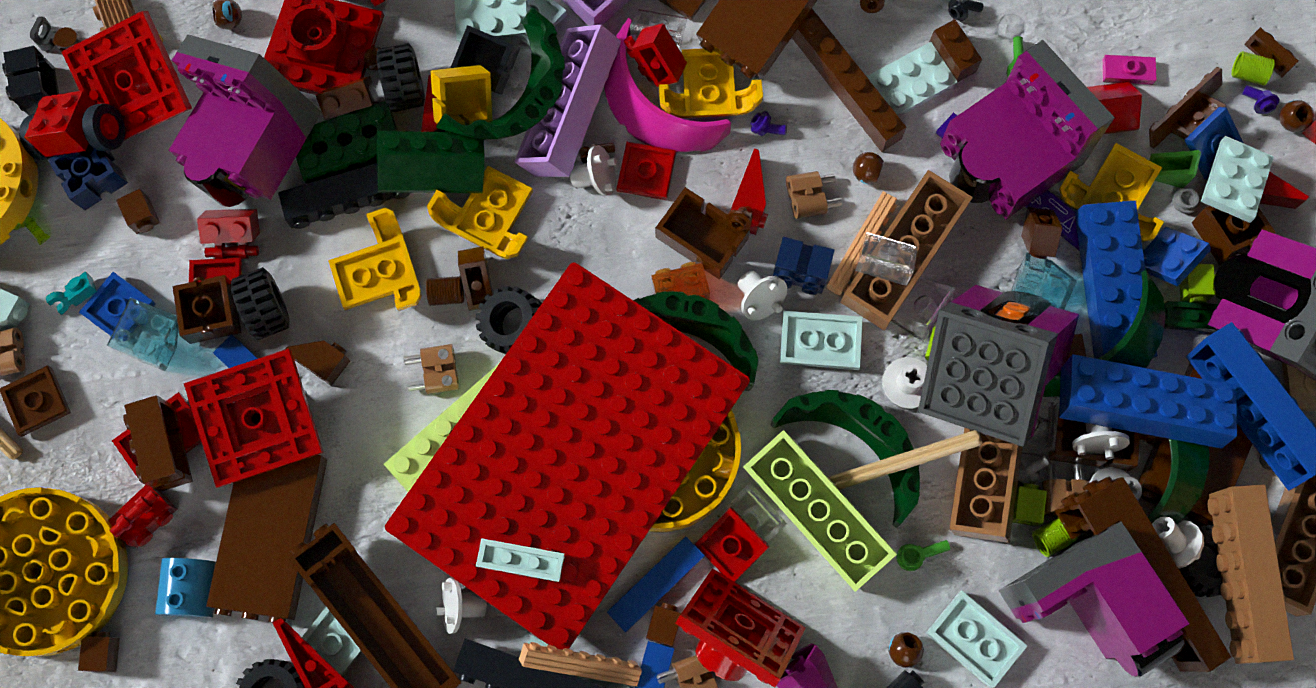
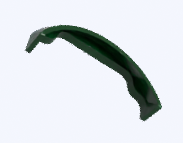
(539, 95)
(708, 322)
(1142, 338)
(869, 423)
(1186, 480)

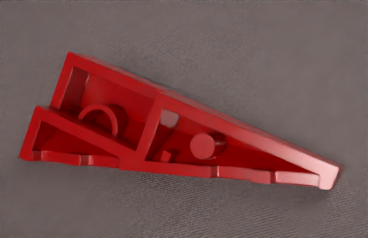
(309, 664)

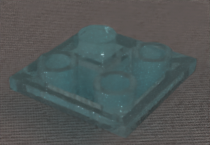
(1045, 280)
(146, 334)

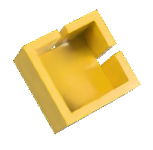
(462, 92)

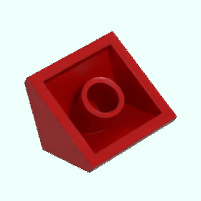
(1123, 103)

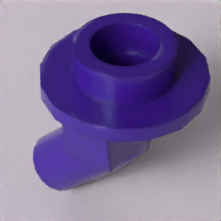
(1265, 102)
(762, 125)

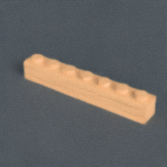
(873, 223)
(580, 664)

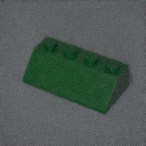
(429, 162)

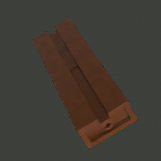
(1114, 502)
(369, 612)

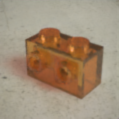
(687, 279)

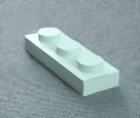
(520, 560)

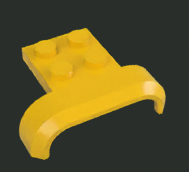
(709, 89)
(1119, 179)
(486, 215)
(379, 268)

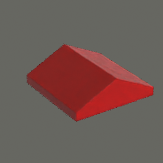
(731, 545)

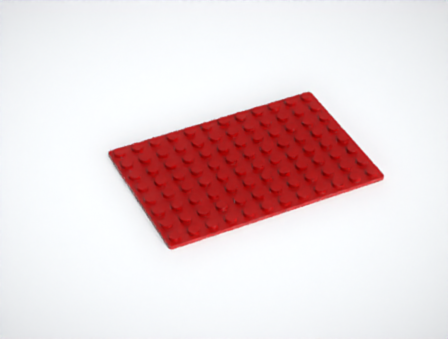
(569, 453)

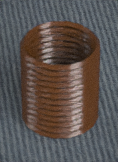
(444, 291)

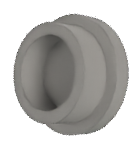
(1185, 200)

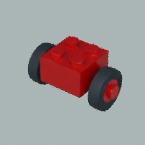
(69, 124)

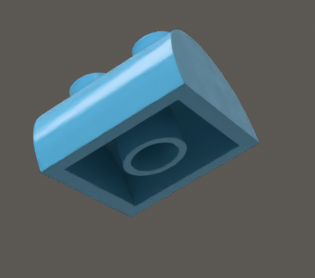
(184, 587)

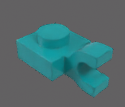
(75, 292)

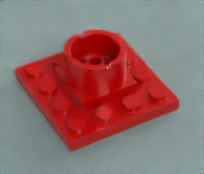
(322, 42)
(131, 72)
(227, 415)
(739, 631)

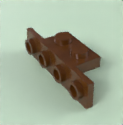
(1190, 111)

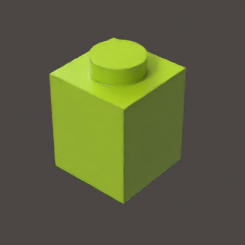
(1198, 284)
(1029, 505)

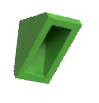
(1177, 167)

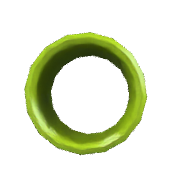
(1253, 68)
(1052, 538)

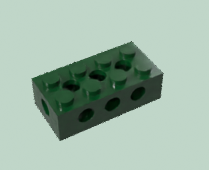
(333, 136)

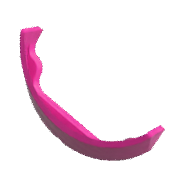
(648, 121)

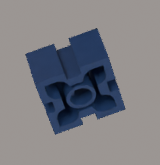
(88, 175)
(803, 265)

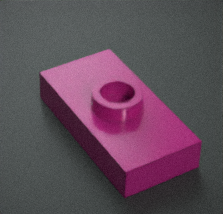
(1129, 69)

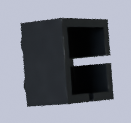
(489, 52)
(28, 77)

